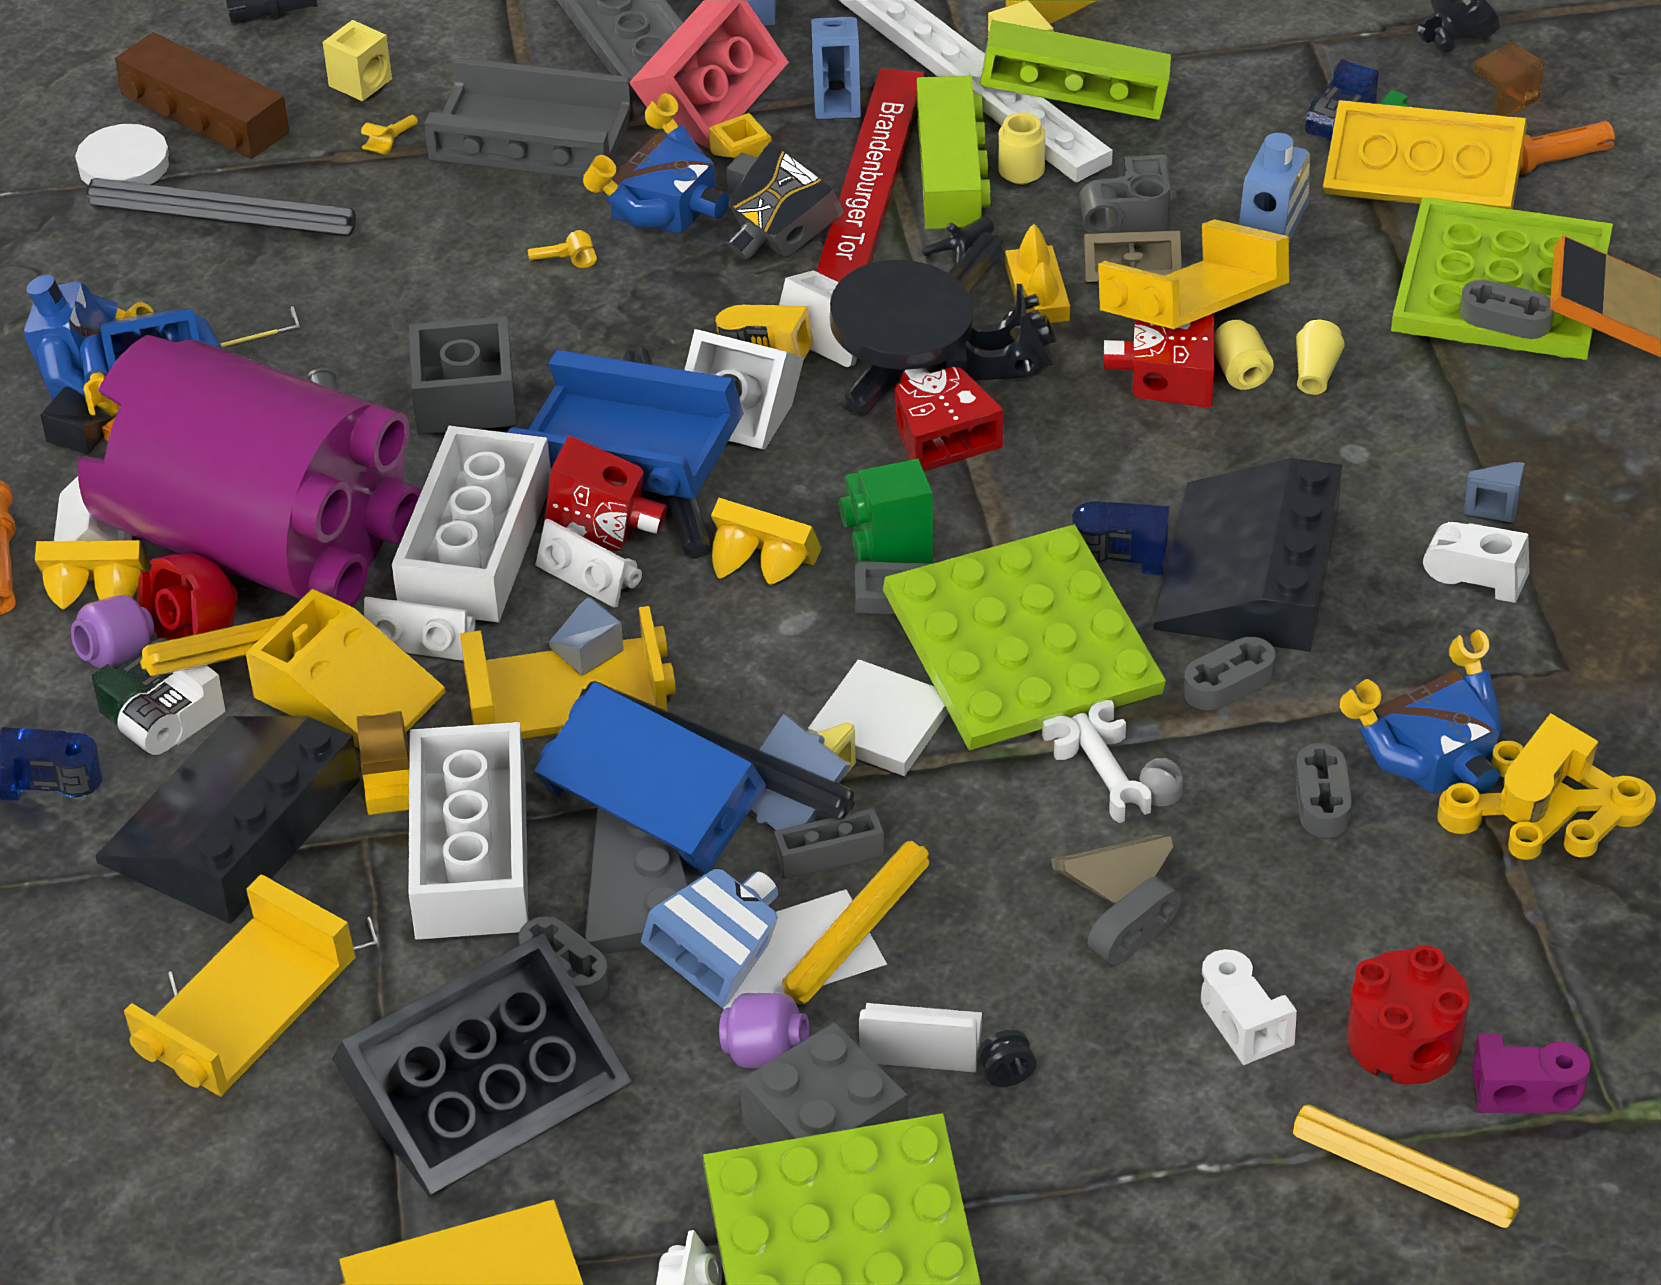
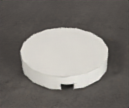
(123, 154)

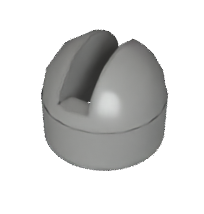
(1163, 780)

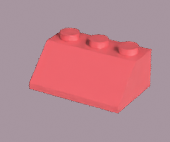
(712, 66)

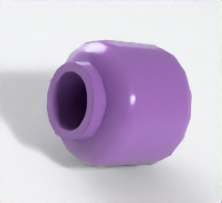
(111, 631)
(761, 1028)

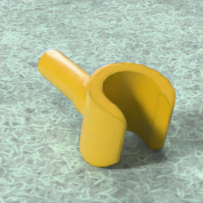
(382, 137)
(577, 246)

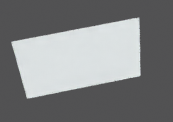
(795, 934)

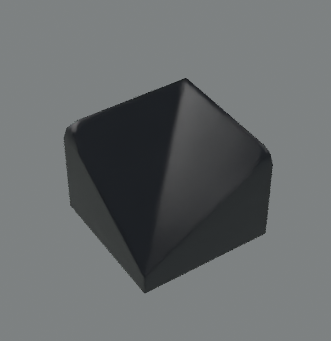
(70, 423)

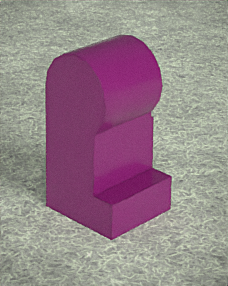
(1528, 1077)

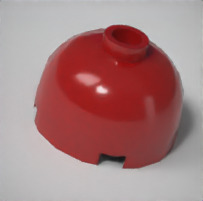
(187, 595)

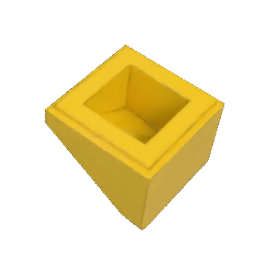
(738, 136)

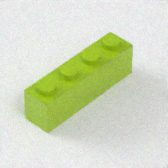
(1076, 69)
(951, 151)

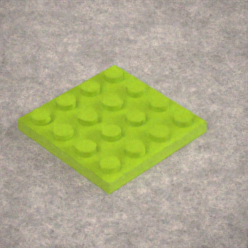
(1482, 242)
(1022, 635)
(843, 1209)

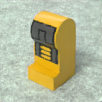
(768, 326)
(1541, 766)

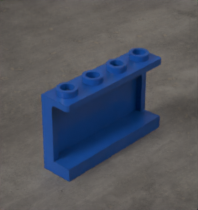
(643, 413)

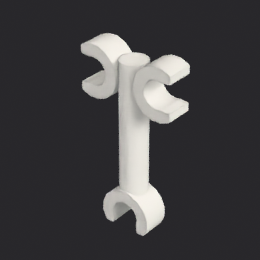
(1093, 735)

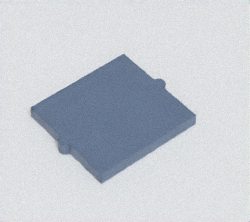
(807, 750)

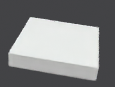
(889, 715)

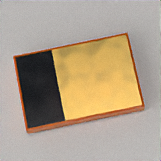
(1607, 294)

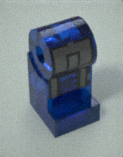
(1349, 83)
(1125, 532)
(47, 762)

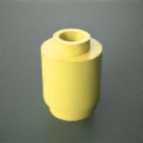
(1021, 148)
(1242, 355)

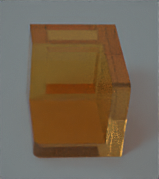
(1516, 76)

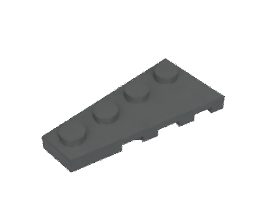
(627, 881)

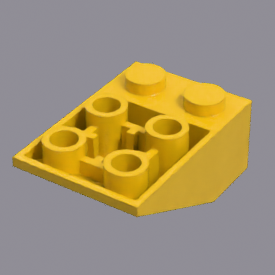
(337, 666)

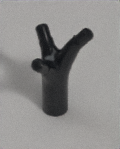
(961, 237)

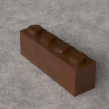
(202, 95)

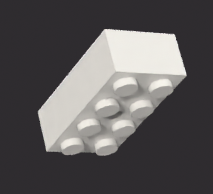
(473, 521)
(467, 831)

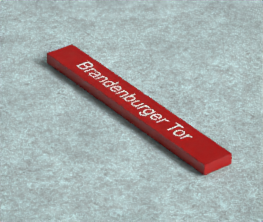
(871, 174)

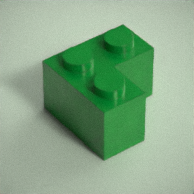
(890, 513)

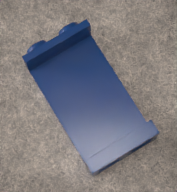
(651, 775)

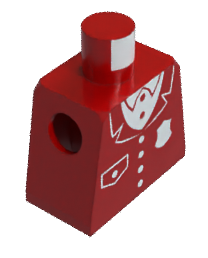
(1167, 361)
(945, 417)
(600, 496)

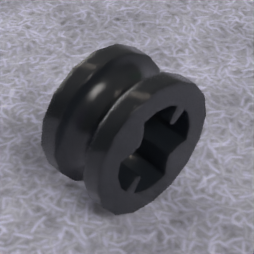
(1007, 1058)

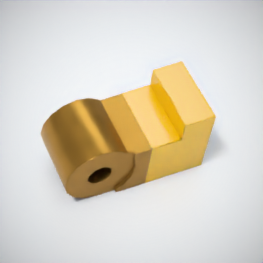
(384, 762)

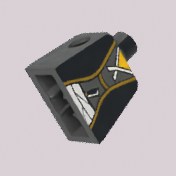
(780, 205)

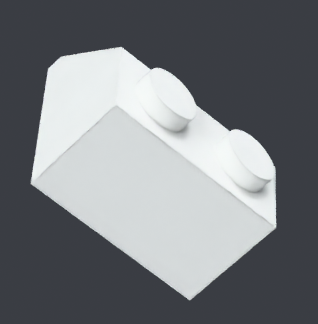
(762, 377)

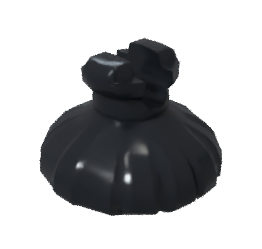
(1458, 17)

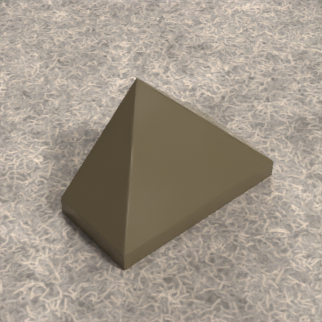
(1147, 251)
(1115, 868)

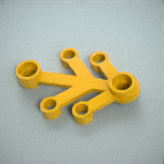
(1618, 802)

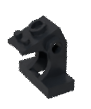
(1007, 351)

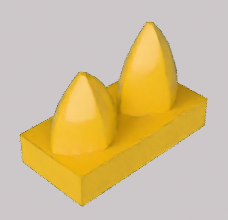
(1039, 273)
(744, 529)
(69, 565)

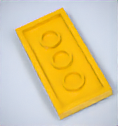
(1424, 153)

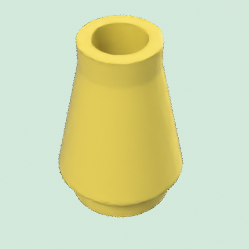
(1317, 354)

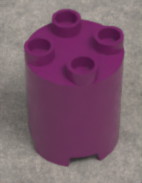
(250, 468)

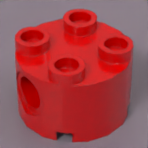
(1408, 1015)

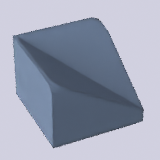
(1494, 492)
(588, 637)

